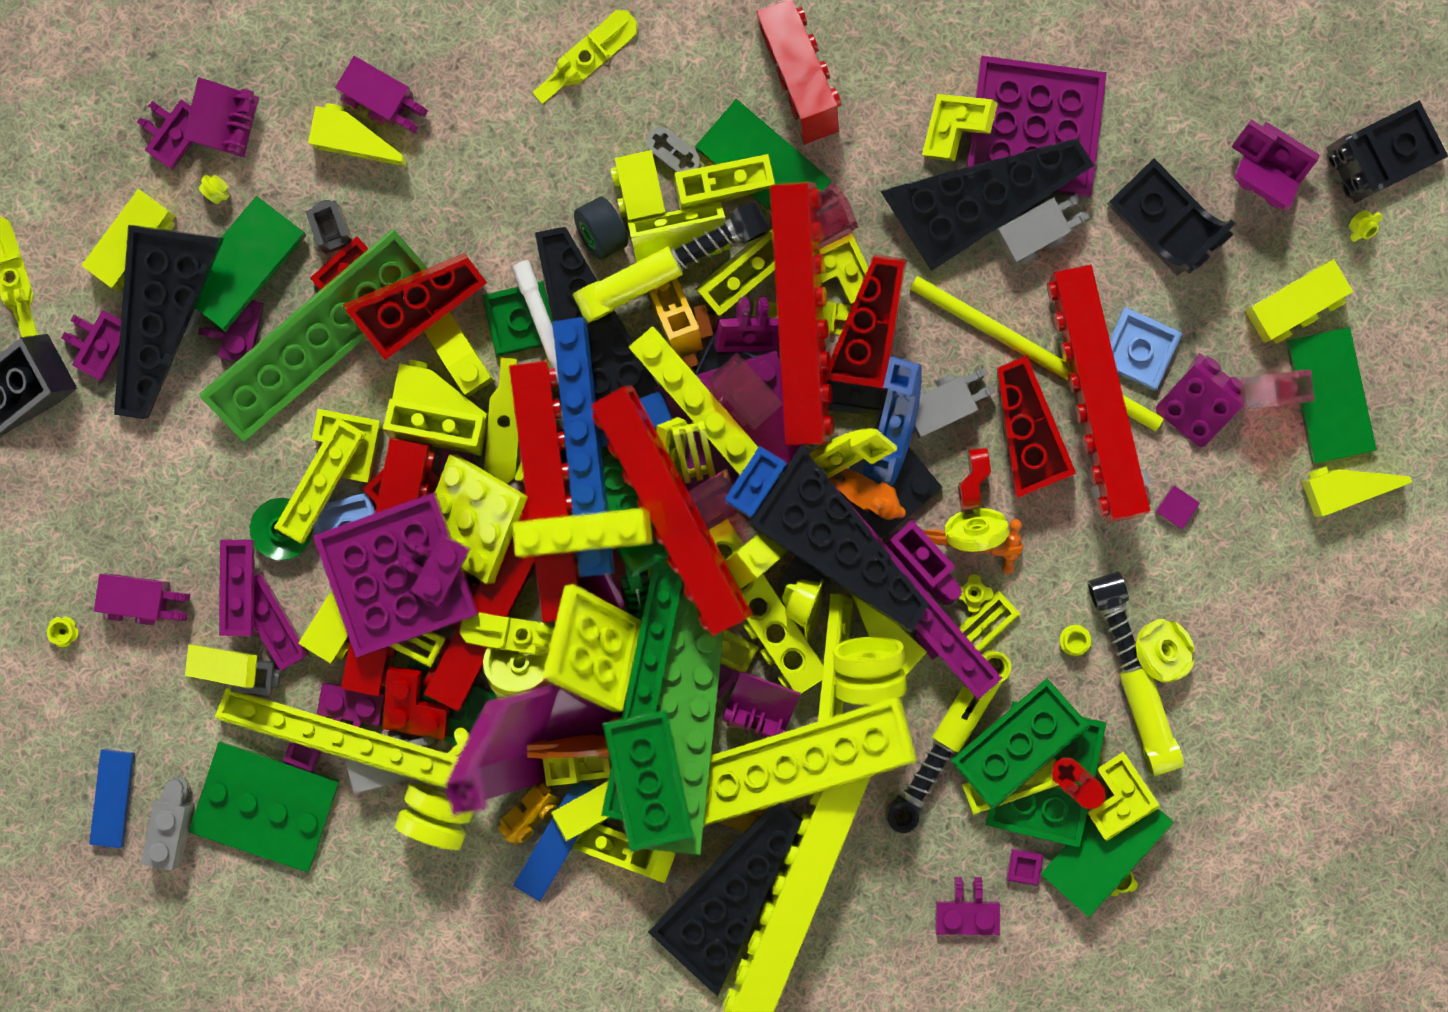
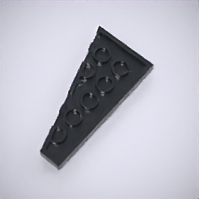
(609, 342)
(719, 908)

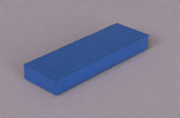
(111, 798)

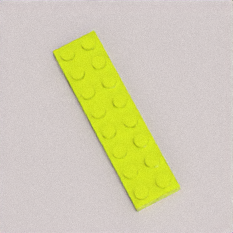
(808, 760)

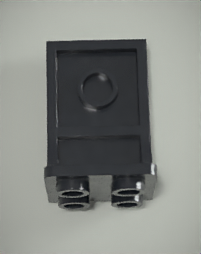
(1386, 152)
(1169, 219)

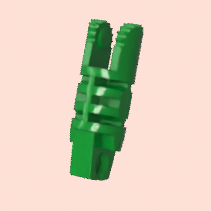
(635, 592)

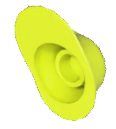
(804, 604)

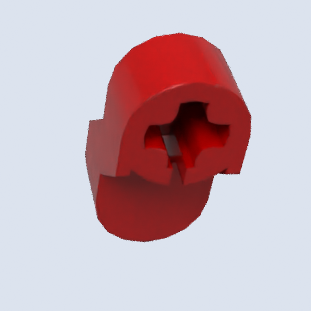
(969, 488)
(1067, 772)

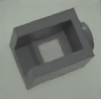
(329, 226)
(265, 679)

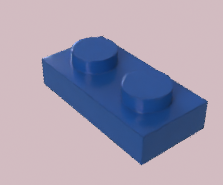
(755, 482)

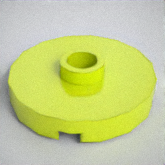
(976, 531)
(1177, 650)

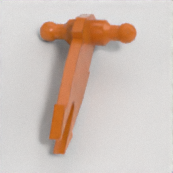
(869, 494)
(1009, 549)
(571, 746)

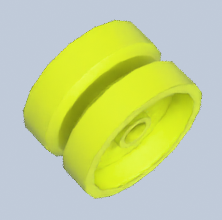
(869, 670)
(514, 671)
(431, 818)

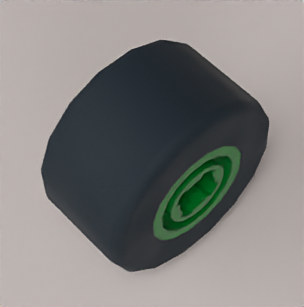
(600, 228)

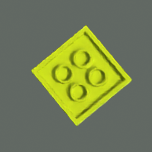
(479, 514)
(592, 648)

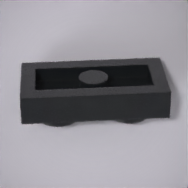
(857, 398)

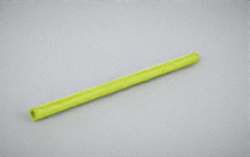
(1018, 343)

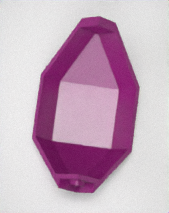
(496, 750)

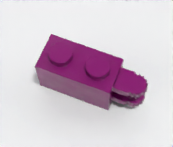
(378, 94)
(925, 563)
(137, 598)

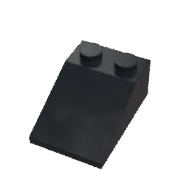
(31, 380)

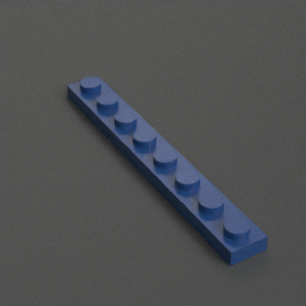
(581, 434)

